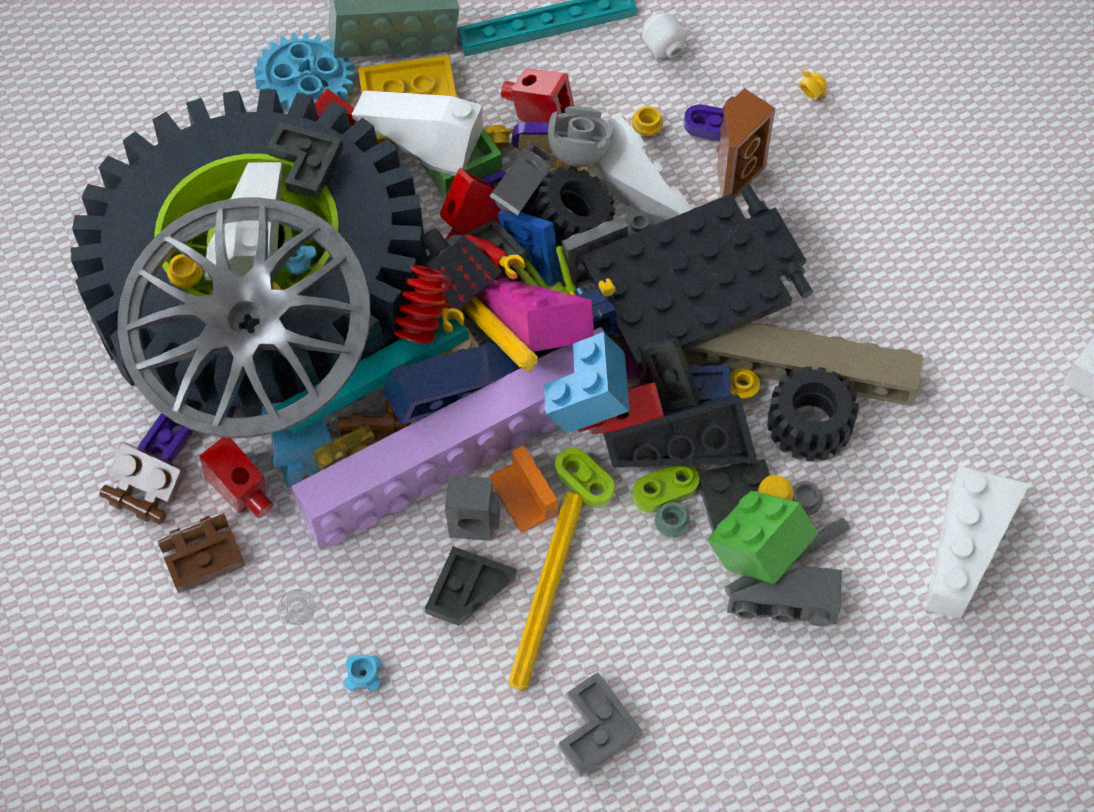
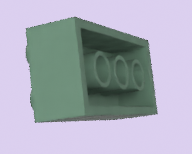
(391, 26)

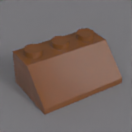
(743, 141)

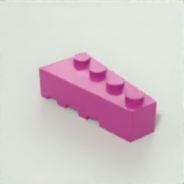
(537, 314)

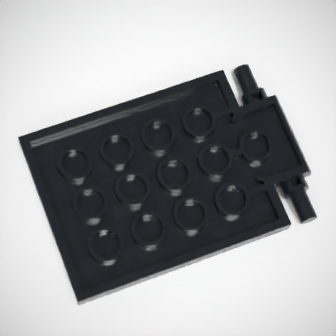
(699, 273)

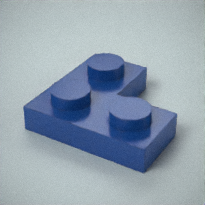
(538, 240)

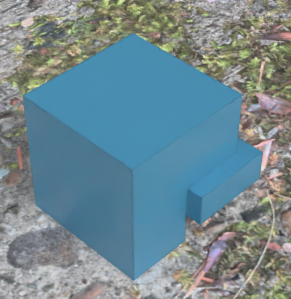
(296, 451)

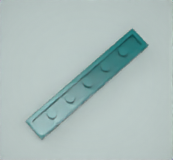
(541, 23)
(375, 369)

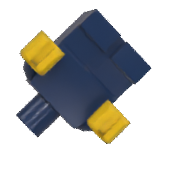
(603, 310)

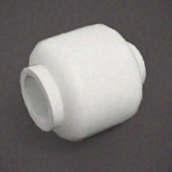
(664, 35)

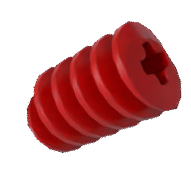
(423, 305)

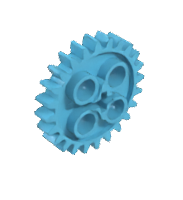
(304, 68)

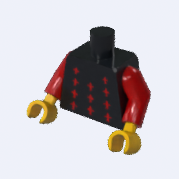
(469, 266)

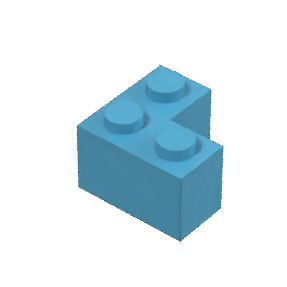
(595, 389)

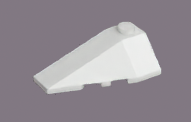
(429, 126)
(634, 177)
(241, 237)

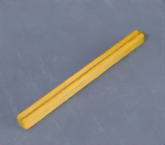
(500, 334)
(545, 592)

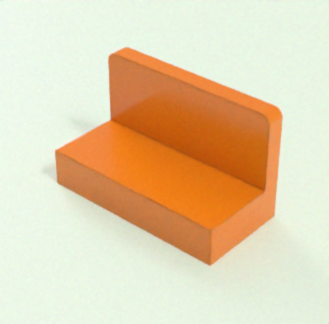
(525, 491)

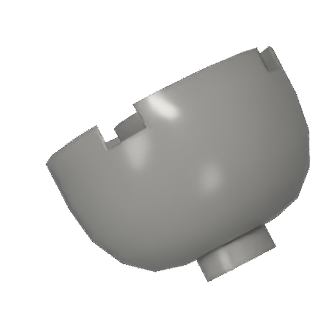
(579, 136)

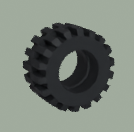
(578, 193)
(815, 390)

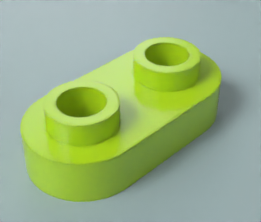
(587, 478)
(667, 487)

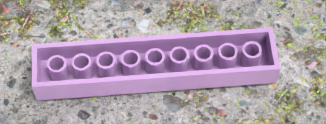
(425, 453)

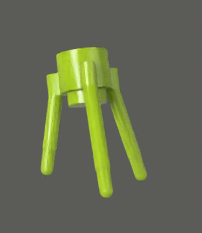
(538, 279)

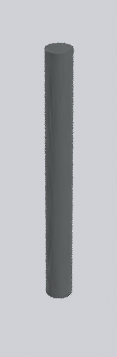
(823, 537)

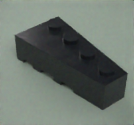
(692, 435)

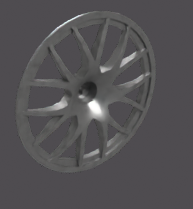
(233, 305)

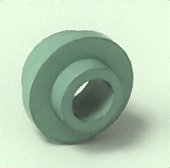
(676, 511)

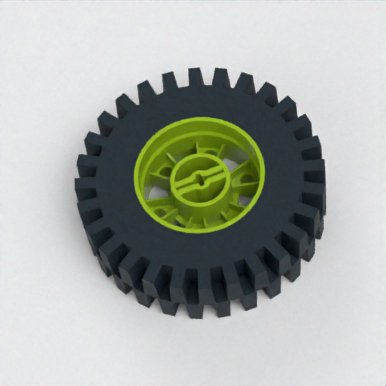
(363, 200)

